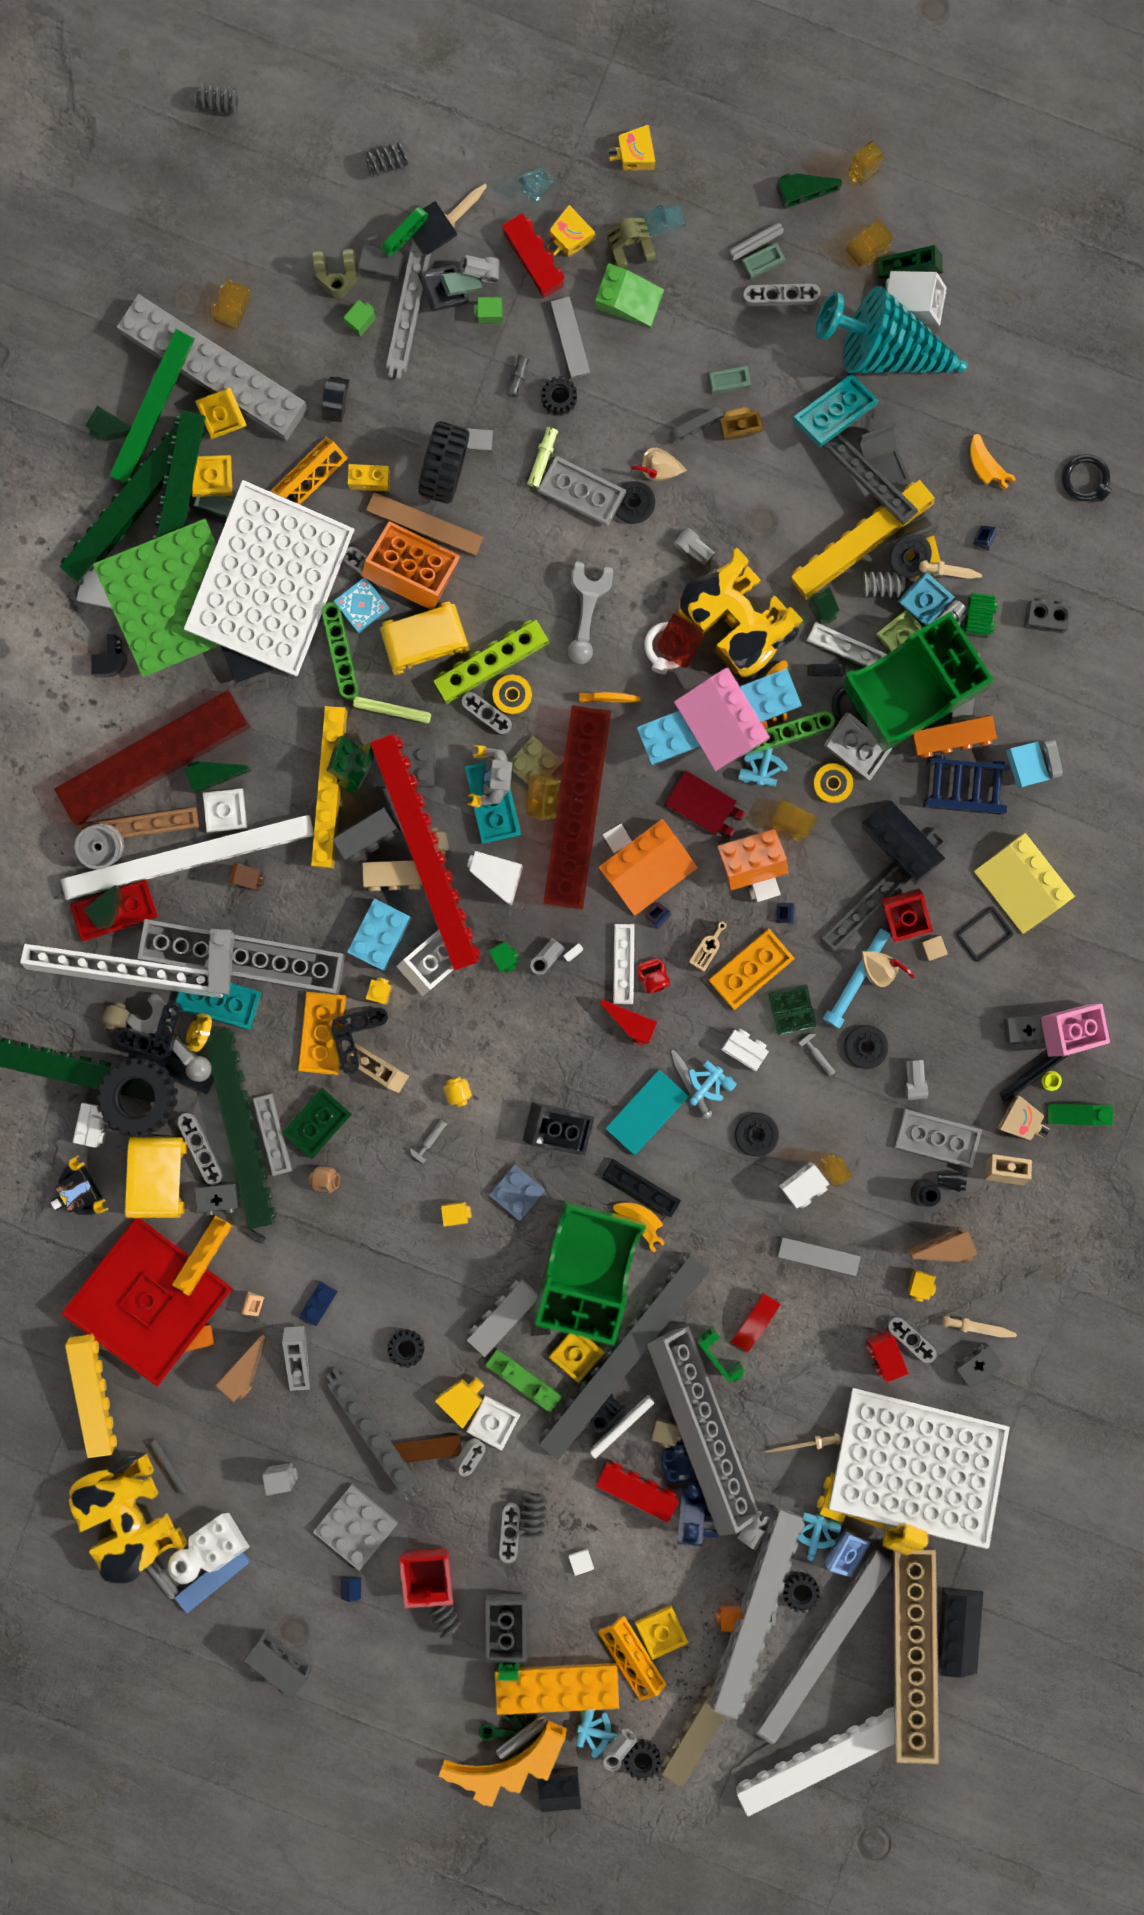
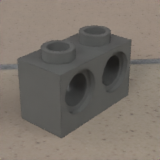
(1047, 622)

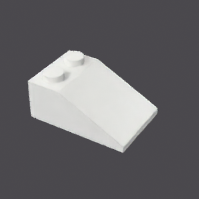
(427, 964)

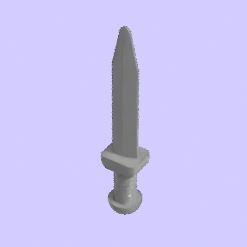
(683, 1071)

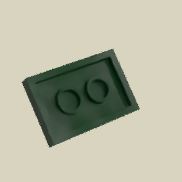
(317, 1123)

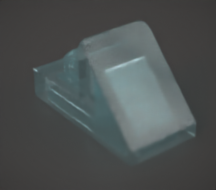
(536, 183)
(664, 220)

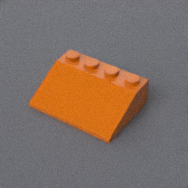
(410, 565)
(648, 867)

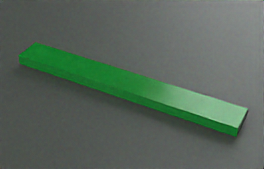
(152, 406)

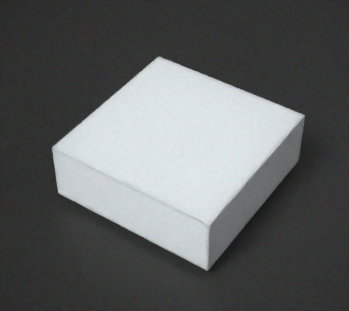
(573, 952)
(581, 1562)

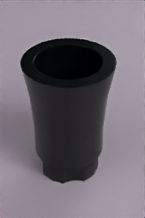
(919, 1190)

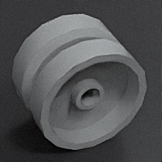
(110, 840)

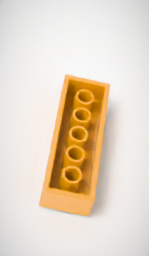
(559, 1689)

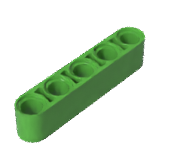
(335, 643)
(795, 730)

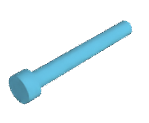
(834, 1017)

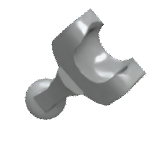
(589, 591)
(197, 1067)

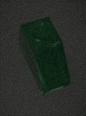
(106, 426)
(824, 606)
(105, 908)

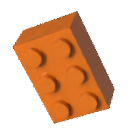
(753, 859)

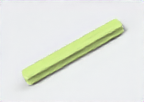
(393, 710)

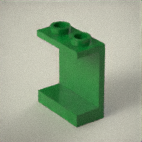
(705, 1341)

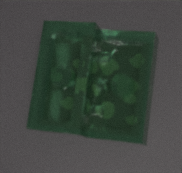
(792, 1009)

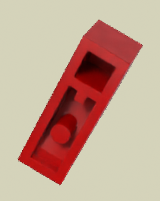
(634, 1024)

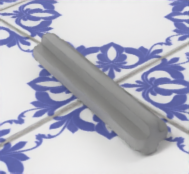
(756, 241)
(162, 1580)
(521, 1737)

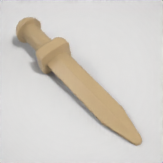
(465, 204)
(941, 569)
(966, 1325)
(819, 1442)

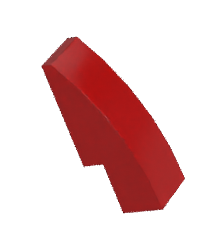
(755, 1322)

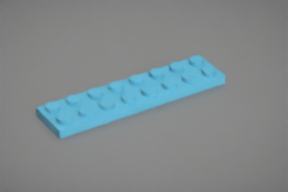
(672, 736)

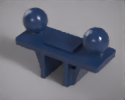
(693, 1517)

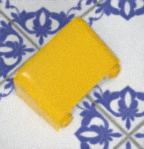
(423, 637)
(154, 1177)

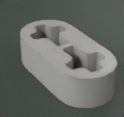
(1052, 759)
(469, 1457)

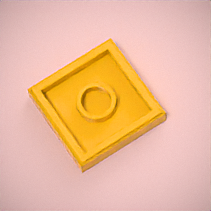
(221, 413)
(213, 476)
(576, 1355)
(661, 1632)

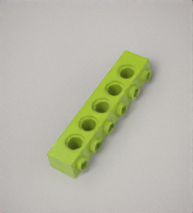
(537, 641)

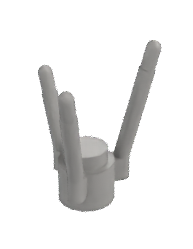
(957, 610)

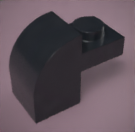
(334, 399)
(111, 663)

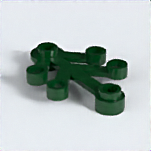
(507, 1733)

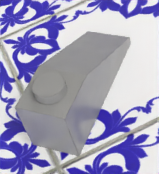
(220, 960)
(296, 1358)

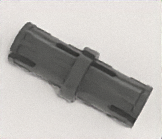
(518, 376)

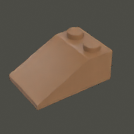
(952, 1246)
(242, 1374)

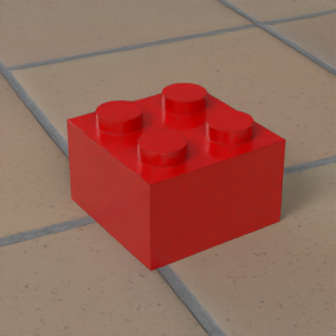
(907, 915)
(887, 1356)

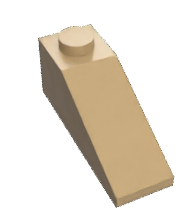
(379, 1069)

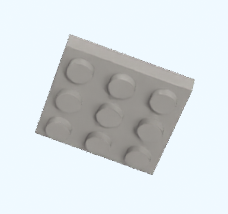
(355, 1527)

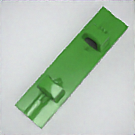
(523, 1380)

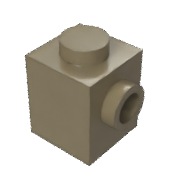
(665, 1432)

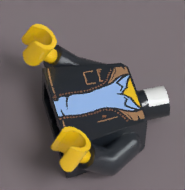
(78, 1191)

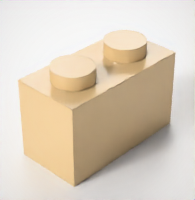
(1008, 1169)

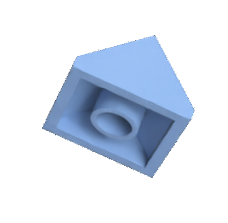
(847, 1552)

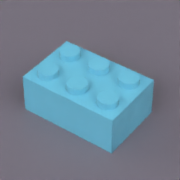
(379, 934)

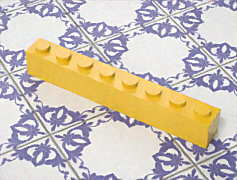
(857, 543)
(328, 791)

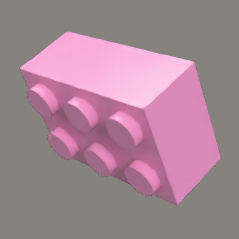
(1075, 1030)

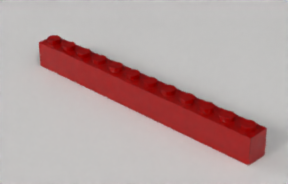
(425, 851)

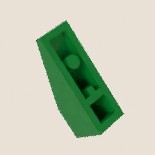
(1080, 1114)

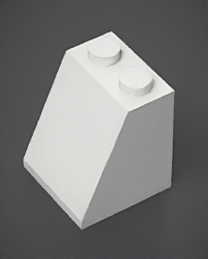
(920, 294)
(497, 874)

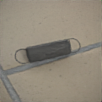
(255, 1235)

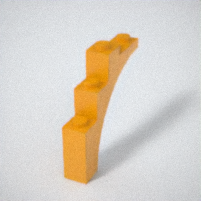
(510, 1774)

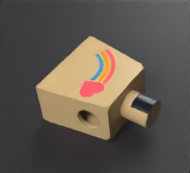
(1023, 1120)

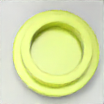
(1051, 1080)

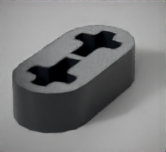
(826, 670)

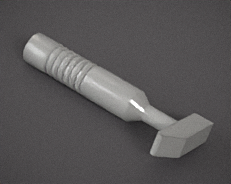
(817, 1054)
(429, 1141)

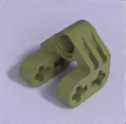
(627, 233)
(328, 281)

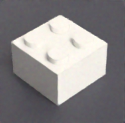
(804, 1185)

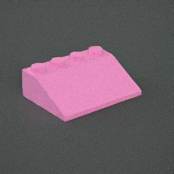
(721, 719)

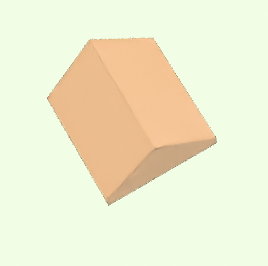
(252, 1304)

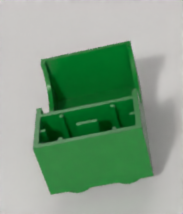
(918, 682)
(587, 1272)

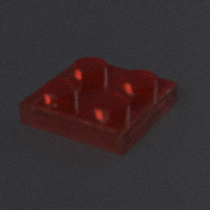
(680, 640)

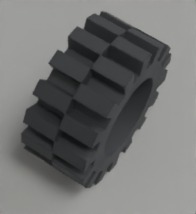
(563, 384)
(398, 1358)
(809, 1601)
(651, 1768)

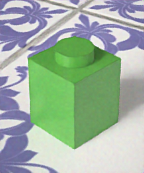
(488, 310)
(360, 317)

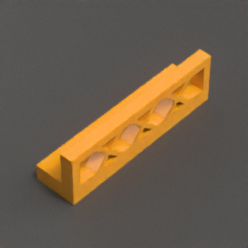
(306, 467)
(202, 1255)
(635, 1658)

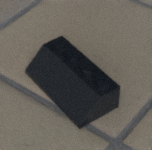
(902, 842)
(959, 1632)

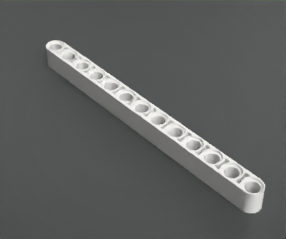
(187, 857)

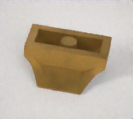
(740, 423)

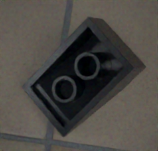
(558, 1129)

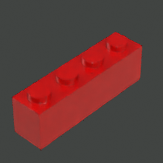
(533, 255)
(637, 1491)

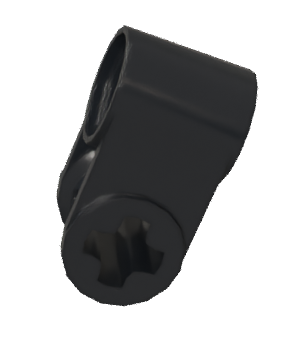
(608, 1413)

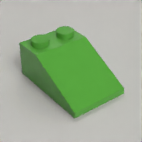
(628, 296)

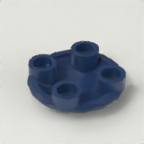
(677, 1464)

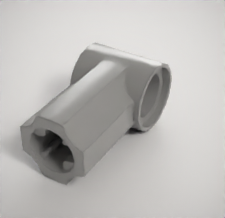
(484, 268)
(689, 543)
(548, 956)
(916, 1086)
(618, 1749)

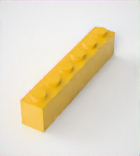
(90, 1395)

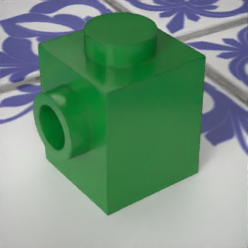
(504, 957)

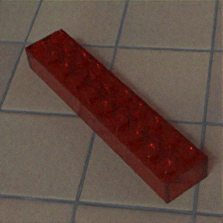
(152, 758)
(577, 807)

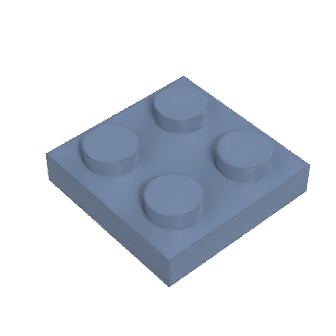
(517, 1192)

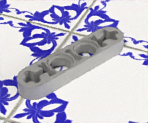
(781, 290)
(197, 1150)

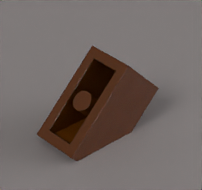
(246, 877)

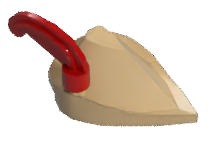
(659, 465)
(882, 968)

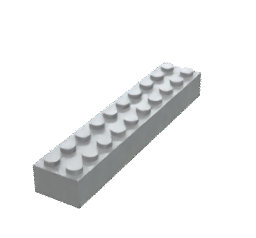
(215, 368)
(251, 957)
(703, 1431)
(757, 1606)

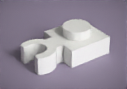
(753, 1533)

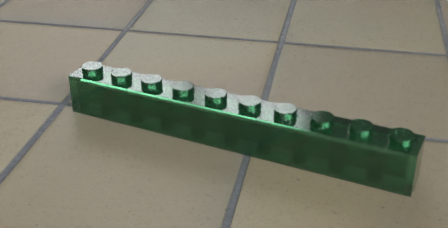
(239, 1128)

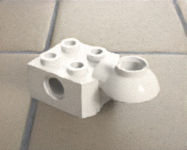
(208, 1549)

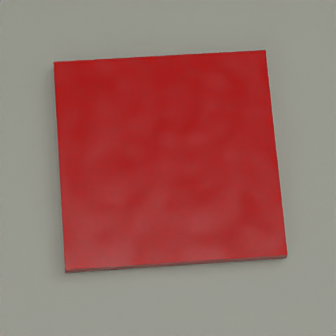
(138, 1309)

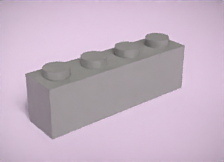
(503, 1317)

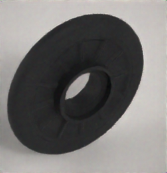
(646, 505)
(901, 547)
(879, 1046)
(766, 1143)

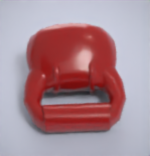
(655, 980)

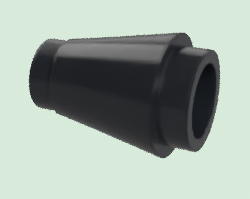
(953, 1181)

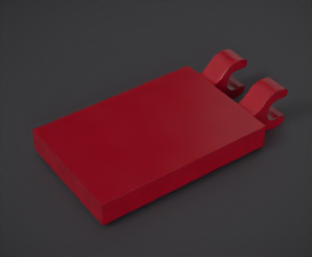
(703, 804)

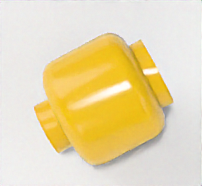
(457, 1091)

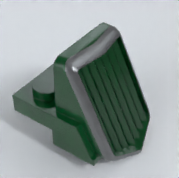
(350, 763)

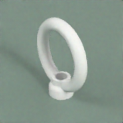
(660, 664)

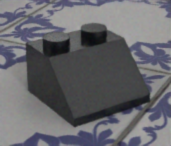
(560, 1790)

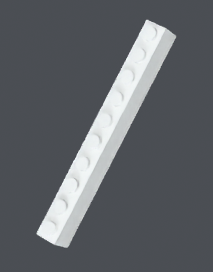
(116, 970)
(817, 1763)

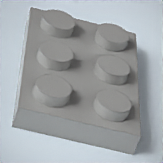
(856, 746)

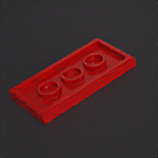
(135, 907)

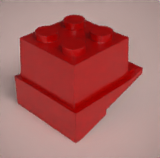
(426, 1578)

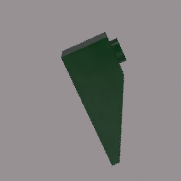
(802, 188)
(917, 260)
(209, 774)

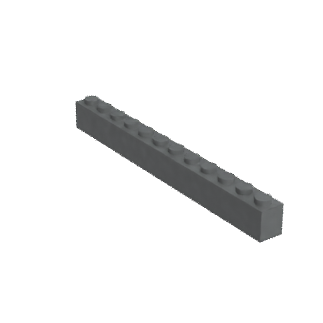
(623, 1356)

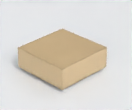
(934, 948)

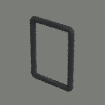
(976, 920)

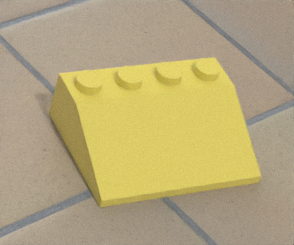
(1024, 883)

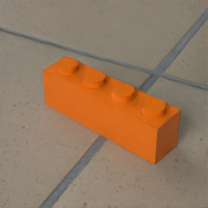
(953, 735)

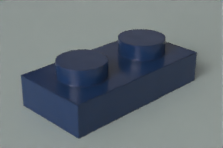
(318, 1303)

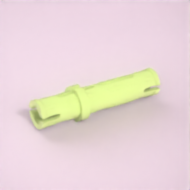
(545, 449)

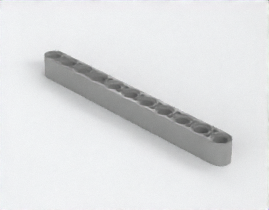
(823, 1646)

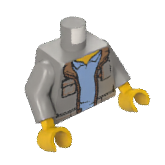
(496, 777)

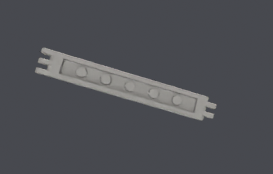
(407, 313)

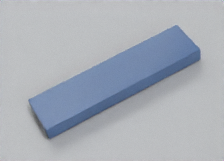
(209, 1582)

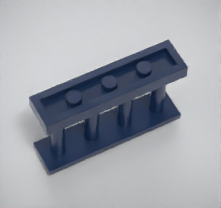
(955, 802)

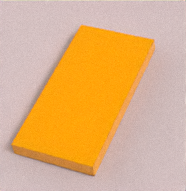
(751, 969)
(317, 1043)

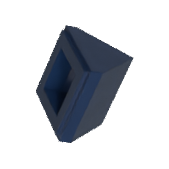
(985, 537)
(785, 913)
(658, 915)
(350, 1589)

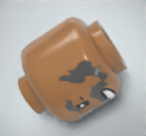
(324, 1179)

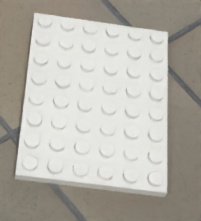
(269, 578)
(919, 1468)

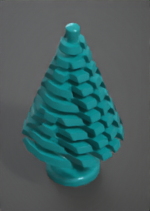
(885, 337)

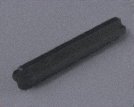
(1030, 1077)

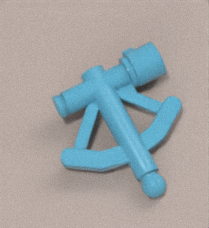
(762, 777)
(715, 1075)
(819, 1523)
(586, 1730)

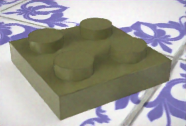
(534, 760)

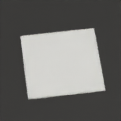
(617, 838)

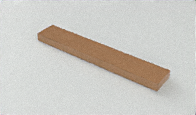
(425, 524)
(152, 823)

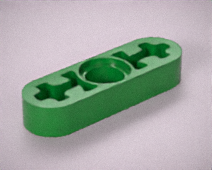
(404, 231)

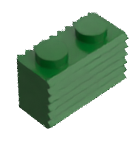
(980, 615)

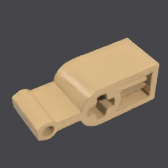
(709, 954)

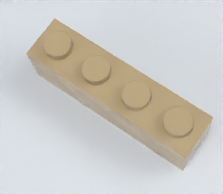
(391, 875)

